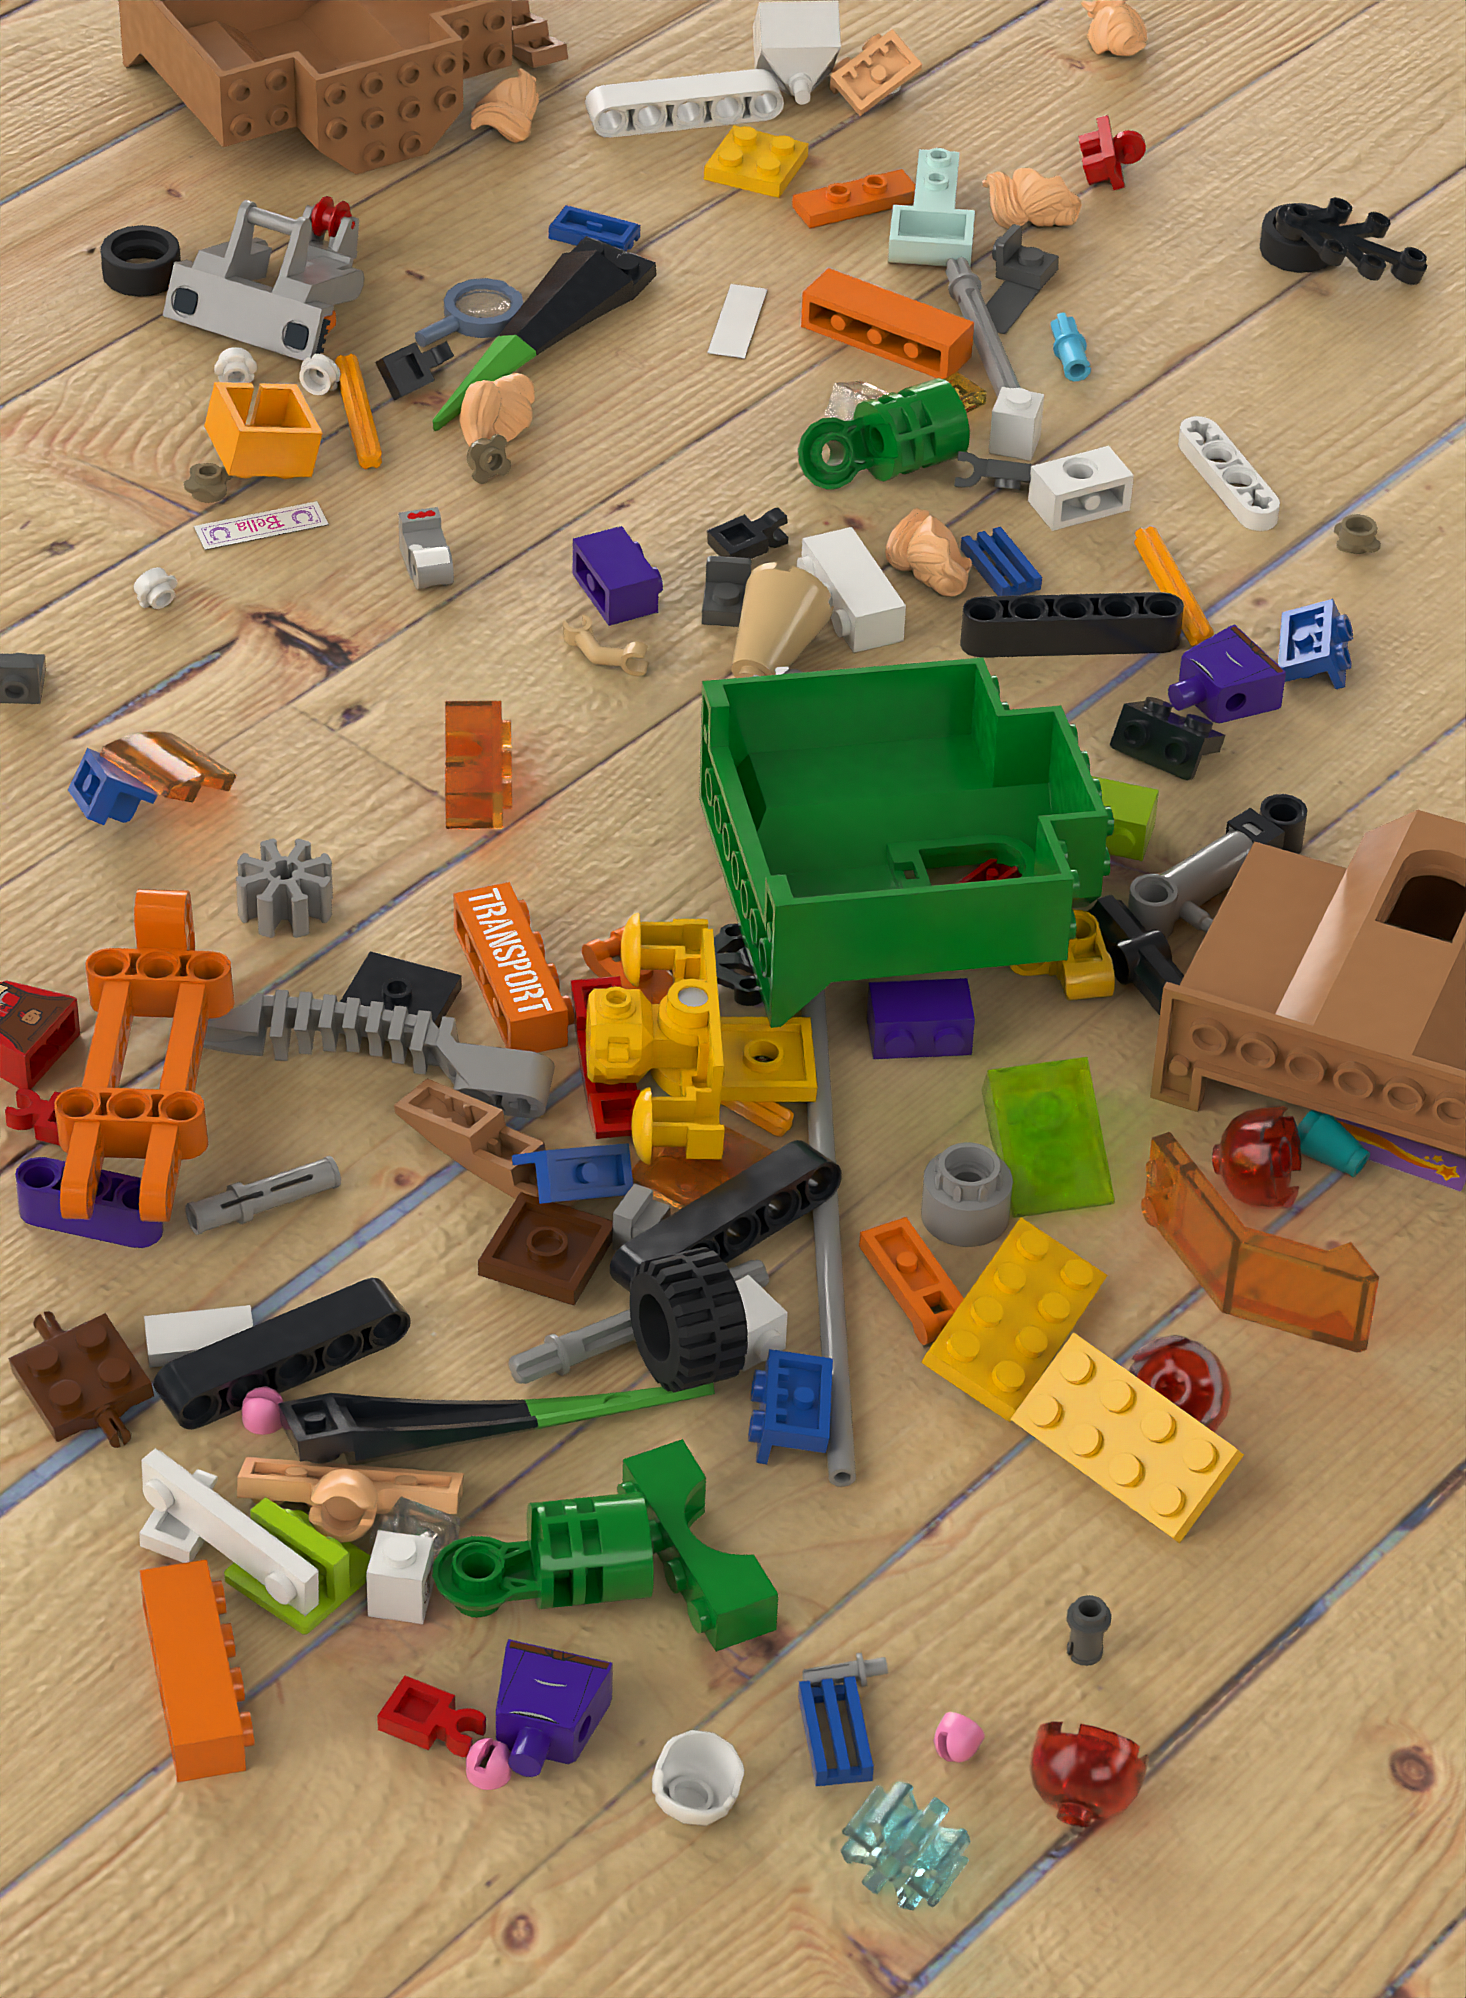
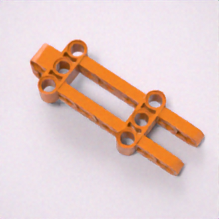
(150, 1124)

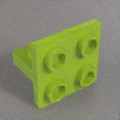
(339, 1566)

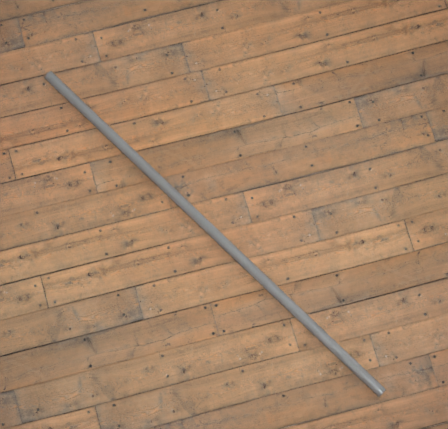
(829, 1259)

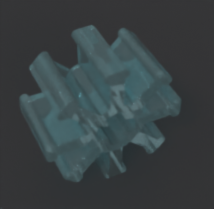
(905, 1845)

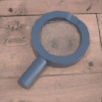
(474, 309)

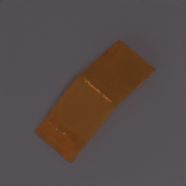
(1255, 1272)

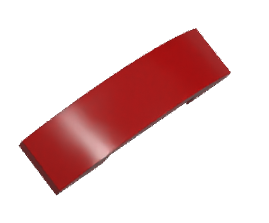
(608, 1105)

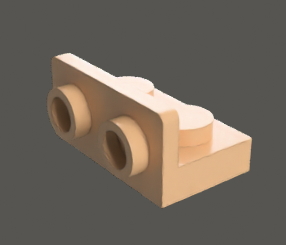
(874, 72)

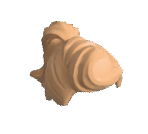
(1115, 27)
(509, 107)
(1031, 199)
(497, 408)
(930, 551)

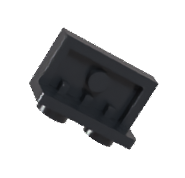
(1163, 738)

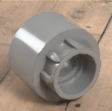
(966, 1195)

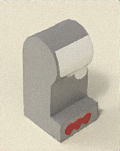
(425, 548)

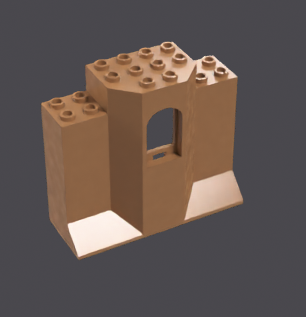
(353, 75)
(1325, 1000)

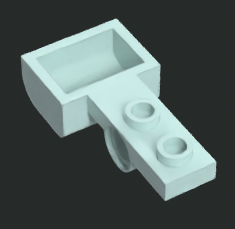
(932, 227)

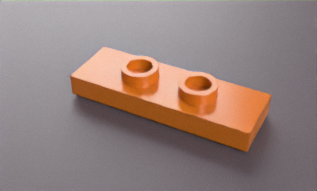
(854, 198)

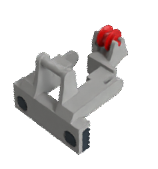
(287, 319)

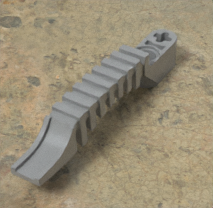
(498, 1076)

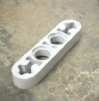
(1233, 471)

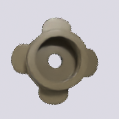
(480, 453)
(207, 482)
(1357, 534)

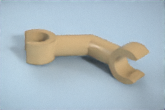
(603, 655)

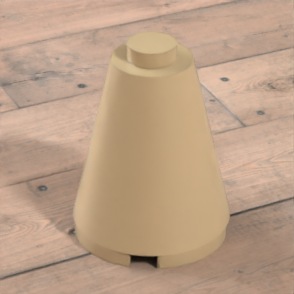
(778, 619)

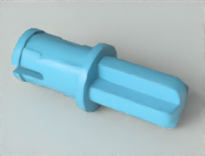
(1070, 347)

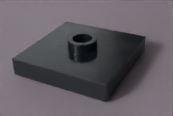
(404, 984)

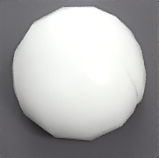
(697, 1777)

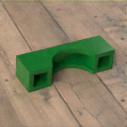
(723, 1591)

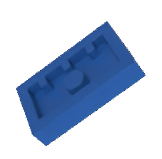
(1315, 642)
(792, 1403)

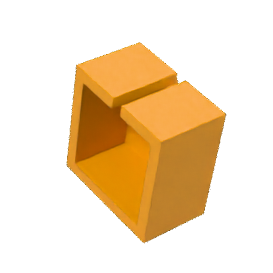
(281, 433)

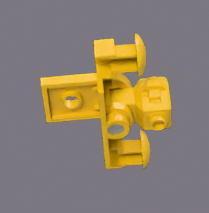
(688, 1044)

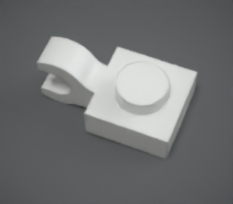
(170, 1536)

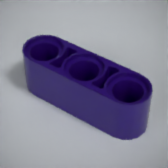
(114, 1213)

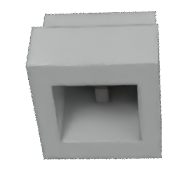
(636, 1214)

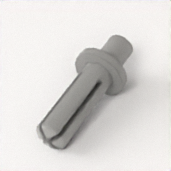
(858, 1668)

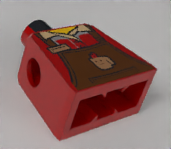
(34, 1031)

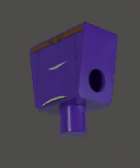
(1228, 678)
(549, 1704)

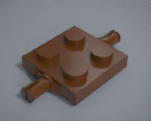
(81, 1378)

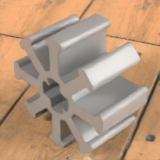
(284, 888)

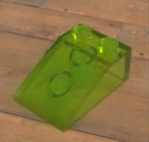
(1048, 1136)

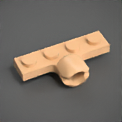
(345, 1495)

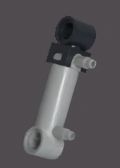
(1180, 891)

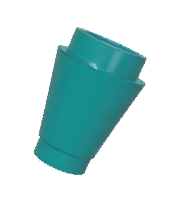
(1331, 1143)

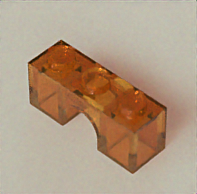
(477, 765)

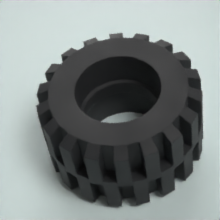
(688, 1319)

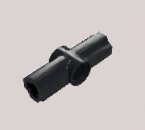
(1136, 954)

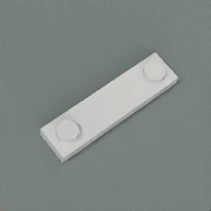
(230, 1531)

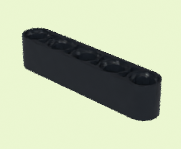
(1071, 624)
(738, 1211)
(282, 1352)

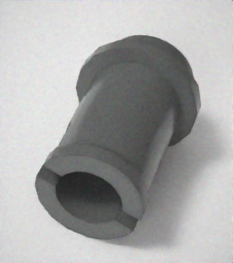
(1088, 1621)

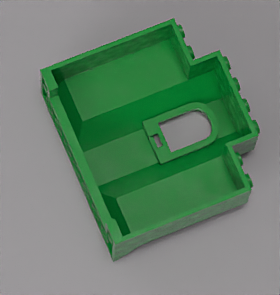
(863, 773)

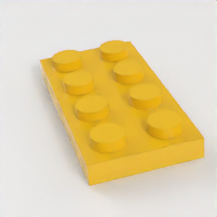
(1014, 1319)
(1127, 1437)

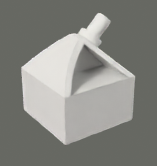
(797, 43)

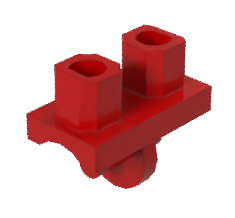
(1105, 154)

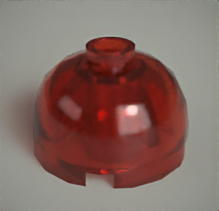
(1258, 1157)
(1186, 1376)
(1086, 1772)

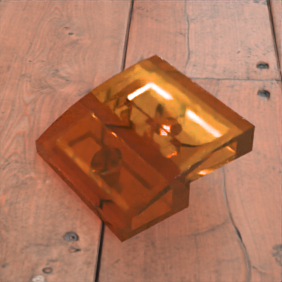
(168, 764)
(685, 1180)

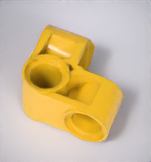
(1087, 970)

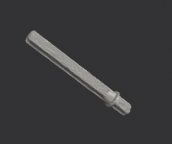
(966, 289)
(567, 1350)

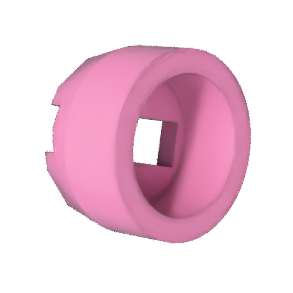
(261, 1411)
(957, 1737)
(497, 1769)

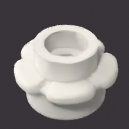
(235, 366)
(314, 380)
(155, 588)

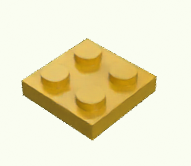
(756, 161)

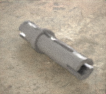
(239, 1198)

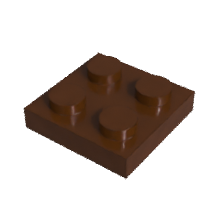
(546, 1249)

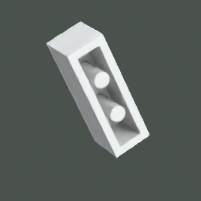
(862, 598)

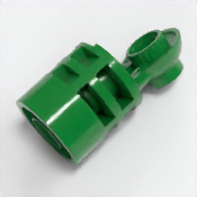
(887, 436)
(572, 1557)

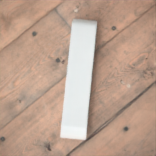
(703, 104)

